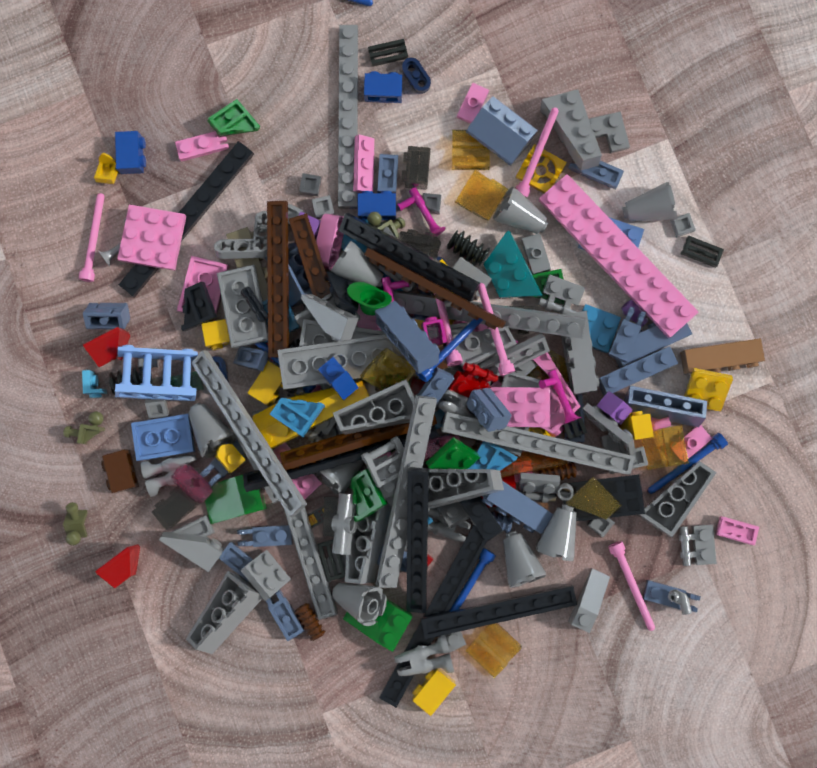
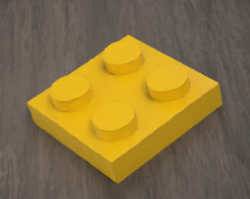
(709, 387)

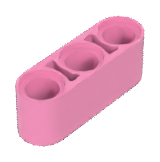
(329, 239)

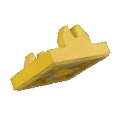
(542, 187)

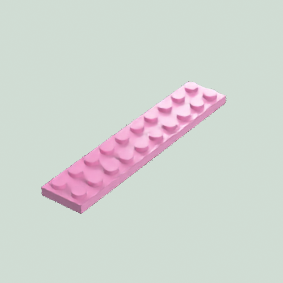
(618, 256)

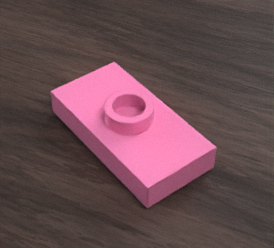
(472, 103)
(696, 440)
(737, 530)

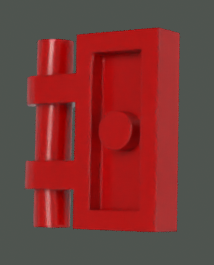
(465, 383)

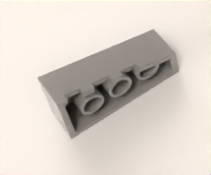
(574, 128)
(580, 360)
(379, 410)
(457, 485)
(676, 501)
(366, 547)
(223, 613)

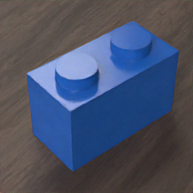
(383, 87)
(129, 152)
(382, 202)

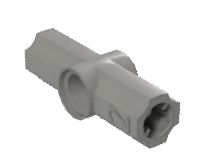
(344, 525)

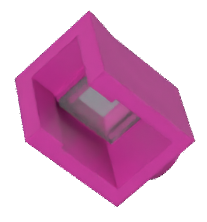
(434, 330)

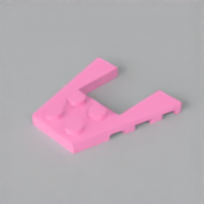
(557, 413)

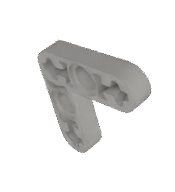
(253, 245)

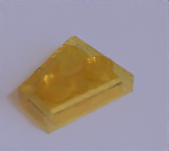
(594, 500)

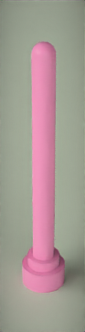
(524, 186)
(87, 272)
(454, 357)
(505, 366)
(617, 550)

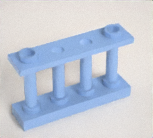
(145, 389)

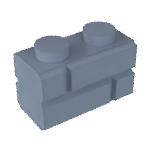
(106, 315)
(488, 409)

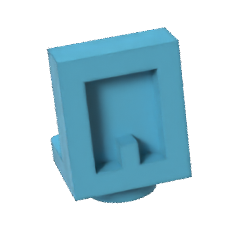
(90, 382)

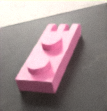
(200, 146)

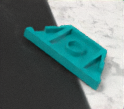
(510, 271)

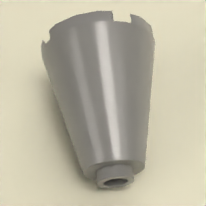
(652, 205)
(520, 213)
(356, 267)
(209, 430)
(340, 477)
(559, 534)
(521, 561)
(360, 601)

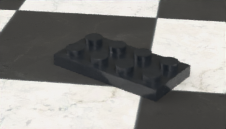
(624, 489)

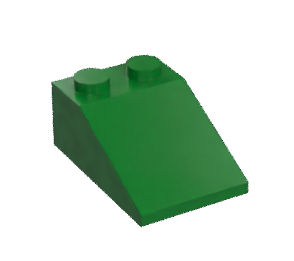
(231, 500)
(388, 628)

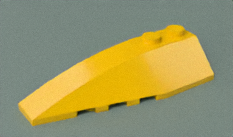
(278, 433)

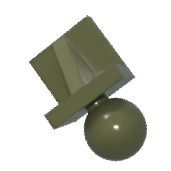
(375, 219)
(86, 432)
(74, 524)

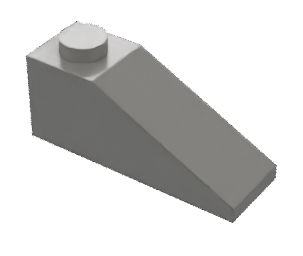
(331, 318)
(195, 548)
(589, 601)

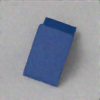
(338, 378)

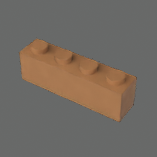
(723, 356)

